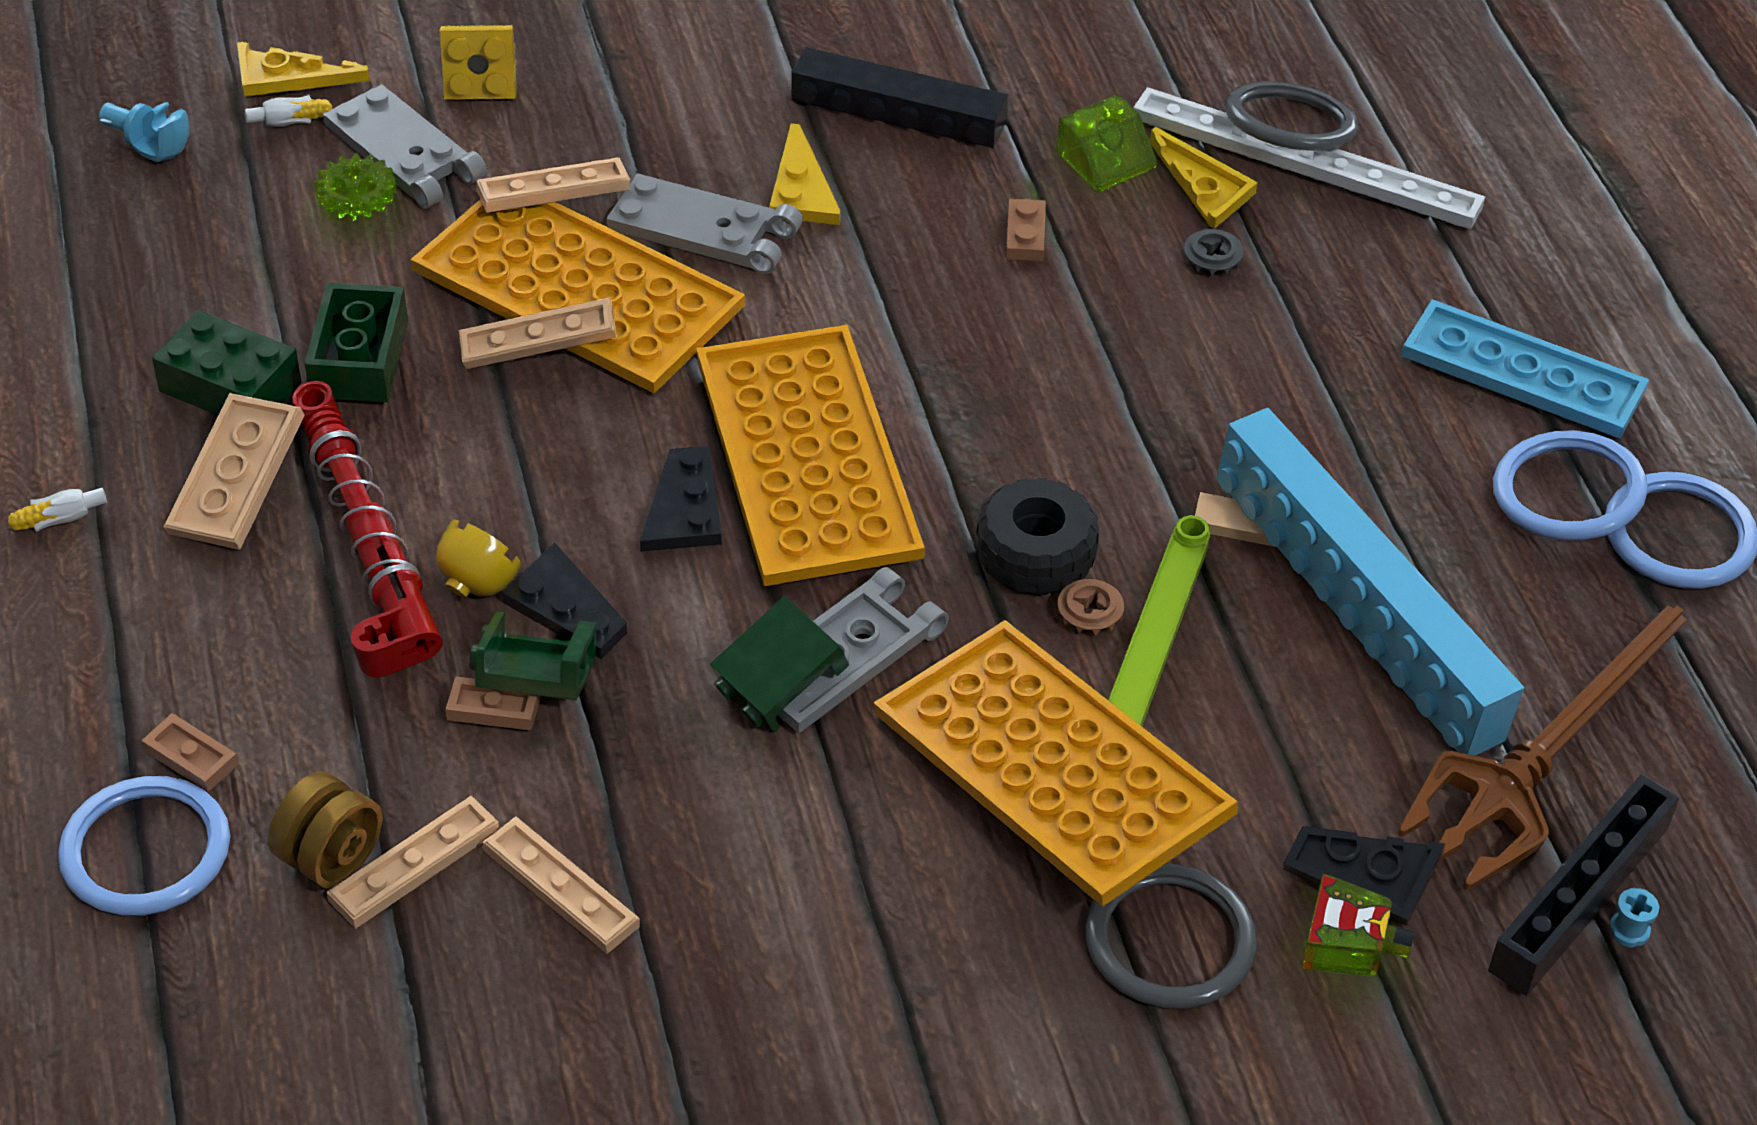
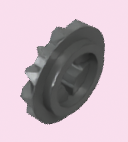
(1211, 241)

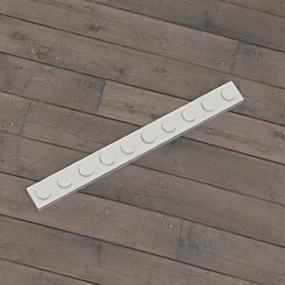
(1330, 166)

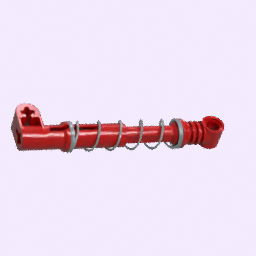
(406, 620)

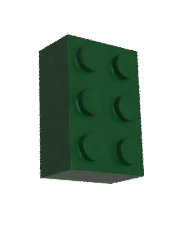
(358, 340)
(221, 358)

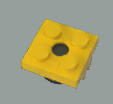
(478, 62)

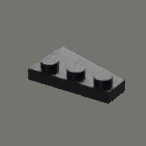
(684, 503)
(560, 596)
(1379, 865)

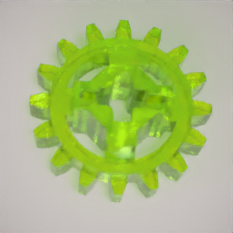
(355, 186)

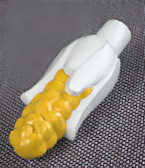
(288, 111)
(56, 509)

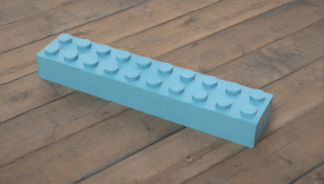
(1369, 584)

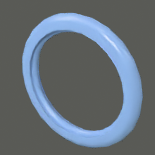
(1570, 530)
(1690, 578)
(154, 902)

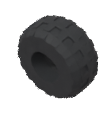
(1037, 536)

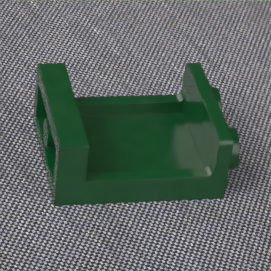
(775, 662)
(533, 663)

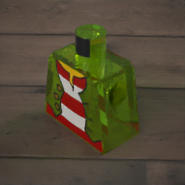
(1352, 930)

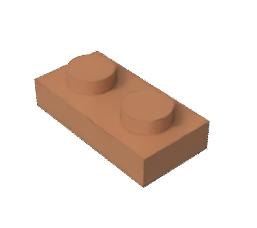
(1026, 229)
(490, 706)
(190, 752)

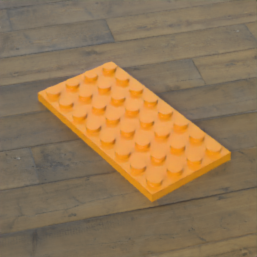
(557, 258)
(808, 455)
(1056, 761)

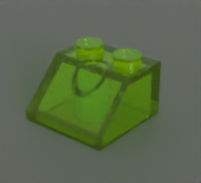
(1105, 143)

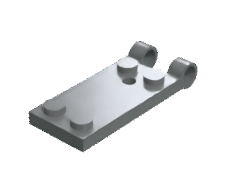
(414, 148)
(695, 218)
(890, 633)

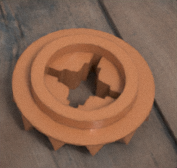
(1083, 593)

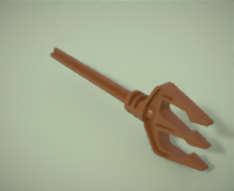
(1505, 787)

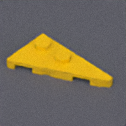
(292, 71)
(803, 183)
(1208, 183)

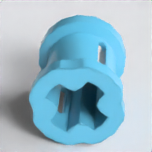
(1635, 912)

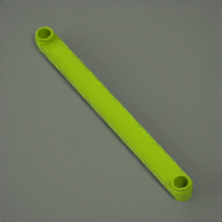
(1161, 618)

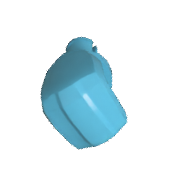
(149, 129)

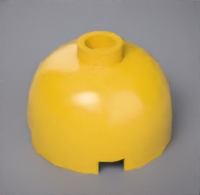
(474, 561)

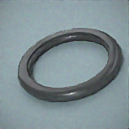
(1288, 139)
(1176, 997)

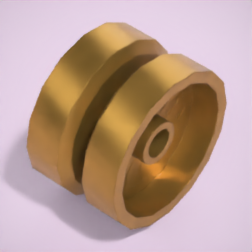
(324, 829)

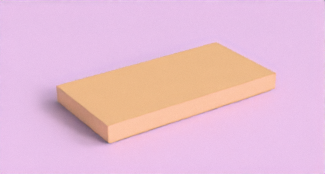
(234, 471)

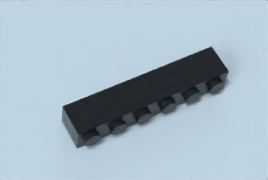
(899, 97)
(1582, 885)

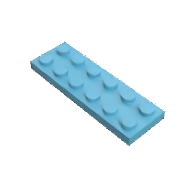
(1525, 368)

